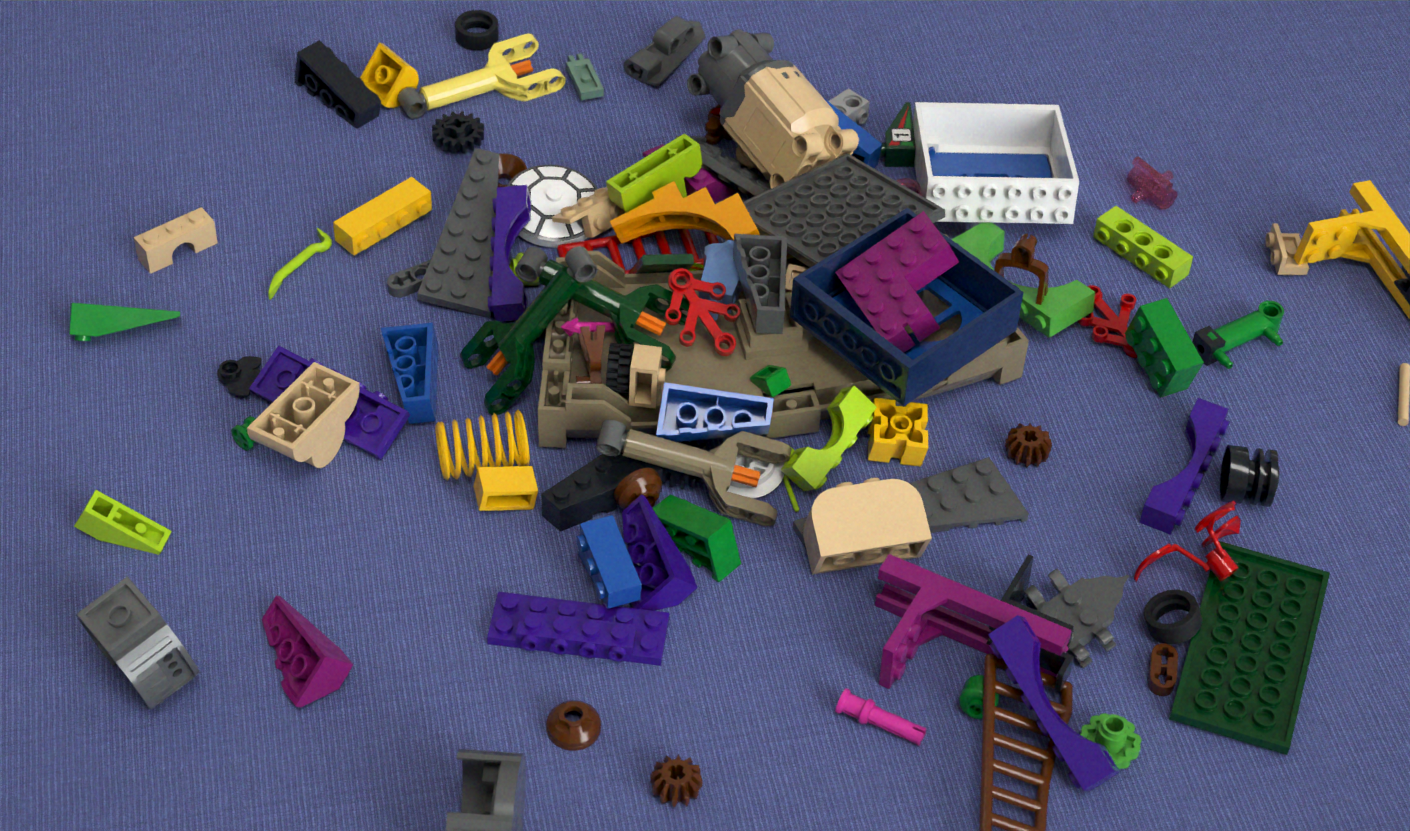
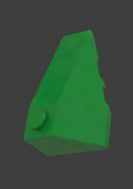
(99, 320)

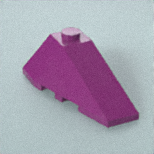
(716, 187)
(305, 656)

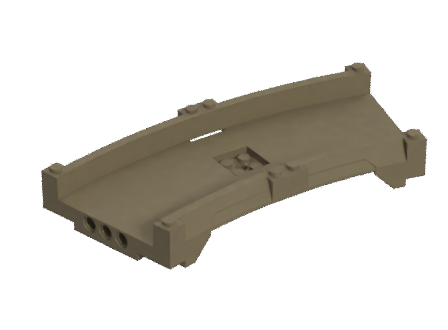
(579, 409)

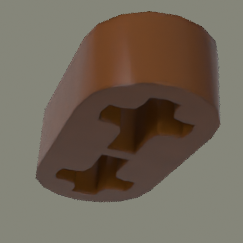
(1168, 670)

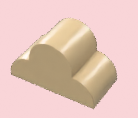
(308, 416)

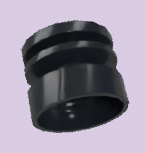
(1254, 476)

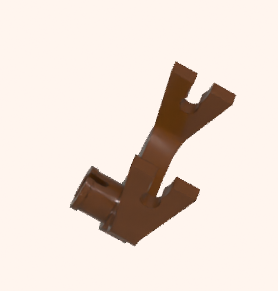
(1023, 257)
(592, 353)

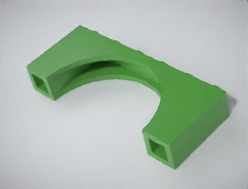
(1060, 306)

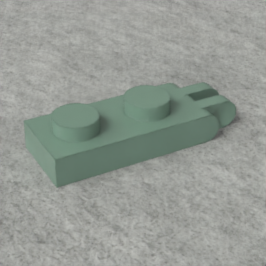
(584, 77)

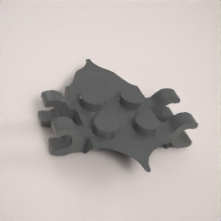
(1086, 606)

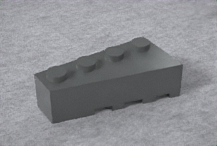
(762, 275)

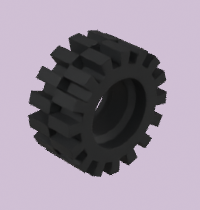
(619, 367)

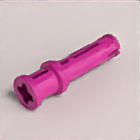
(867, 712)

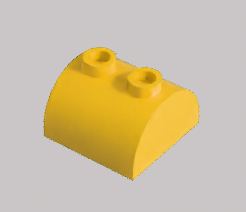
(388, 75)

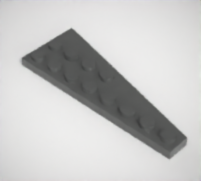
(962, 498)

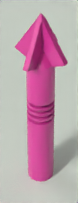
(574, 326)

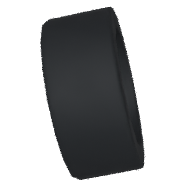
(476, 19)
(1177, 631)

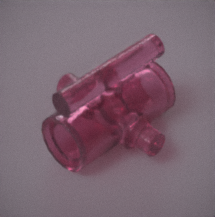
(1151, 184)

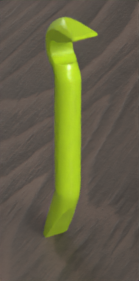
(280, 275)

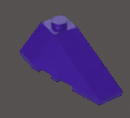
(658, 562)

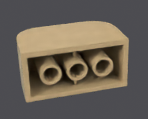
(864, 524)

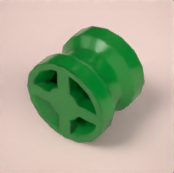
(241, 436)

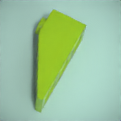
(120, 525)

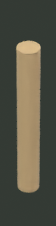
(1404, 392)

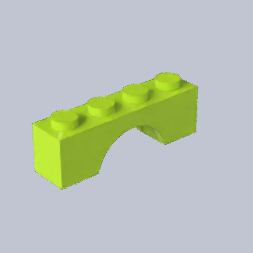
(849, 414)

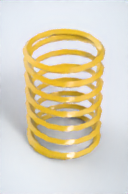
(445, 457)

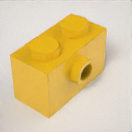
(513, 482)

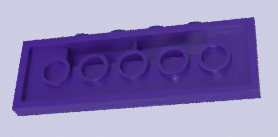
(371, 424)
(578, 628)

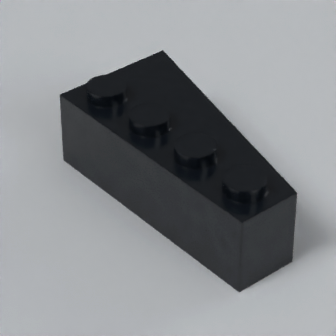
(335, 85)
(588, 490)

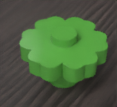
(1116, 735)

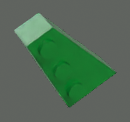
(701, 535)

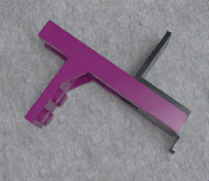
(926, 620)

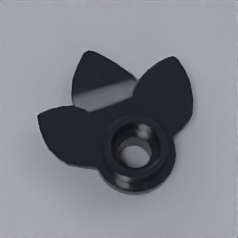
(239, 374)

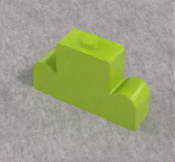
(667, 164)

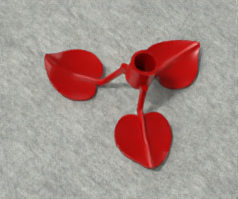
(1218, 559)

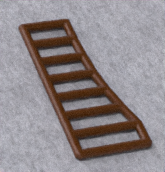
(991, 738)

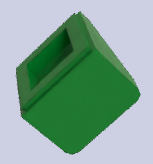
(771, 380)

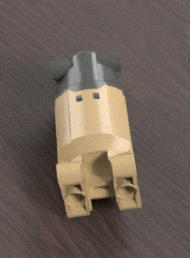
(769, 107)

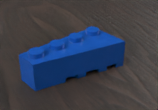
(415, 367)
(705, 413)

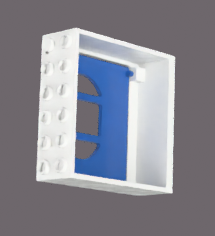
(993, 162)

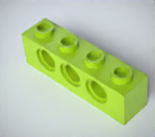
(1143, 246)

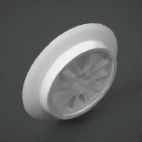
(769, 477)

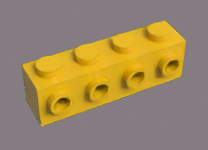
(382, 216)

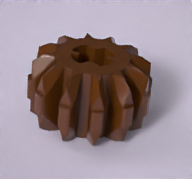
(1028, 445)
(676, 780)

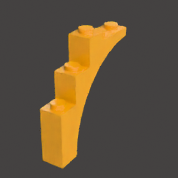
(695, 211)

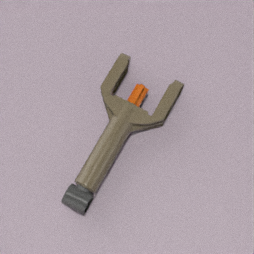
(713, 466)

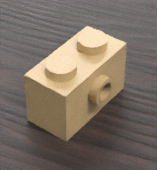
(645, 376)

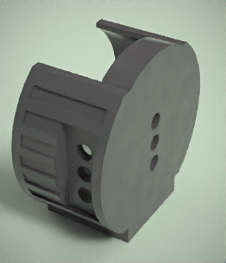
(138, 642)
(490, 792)

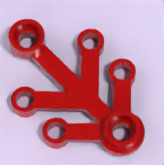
(700, 308)
(1111, 321)

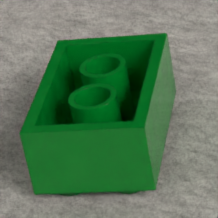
(1163, 347)

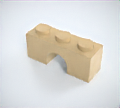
(157, 245)

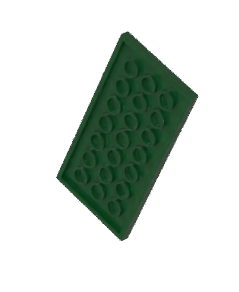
(1252, 650)

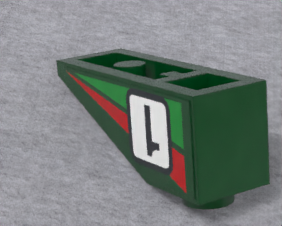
(899, 140)

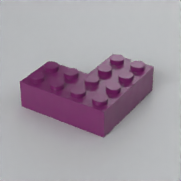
(891, 273)

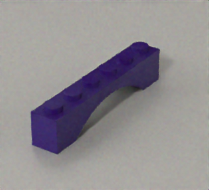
(512, 215)
(1167, 500)
(1020, 650)

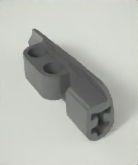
(667, 51)

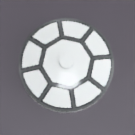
(550, 191)

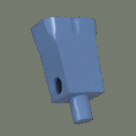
(721, 268)

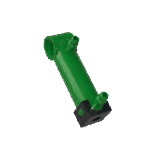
(1262, 322)

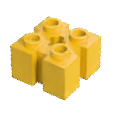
(898, 432)

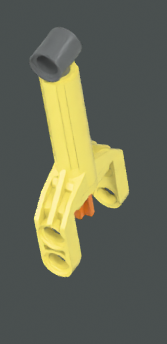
(496, 76)

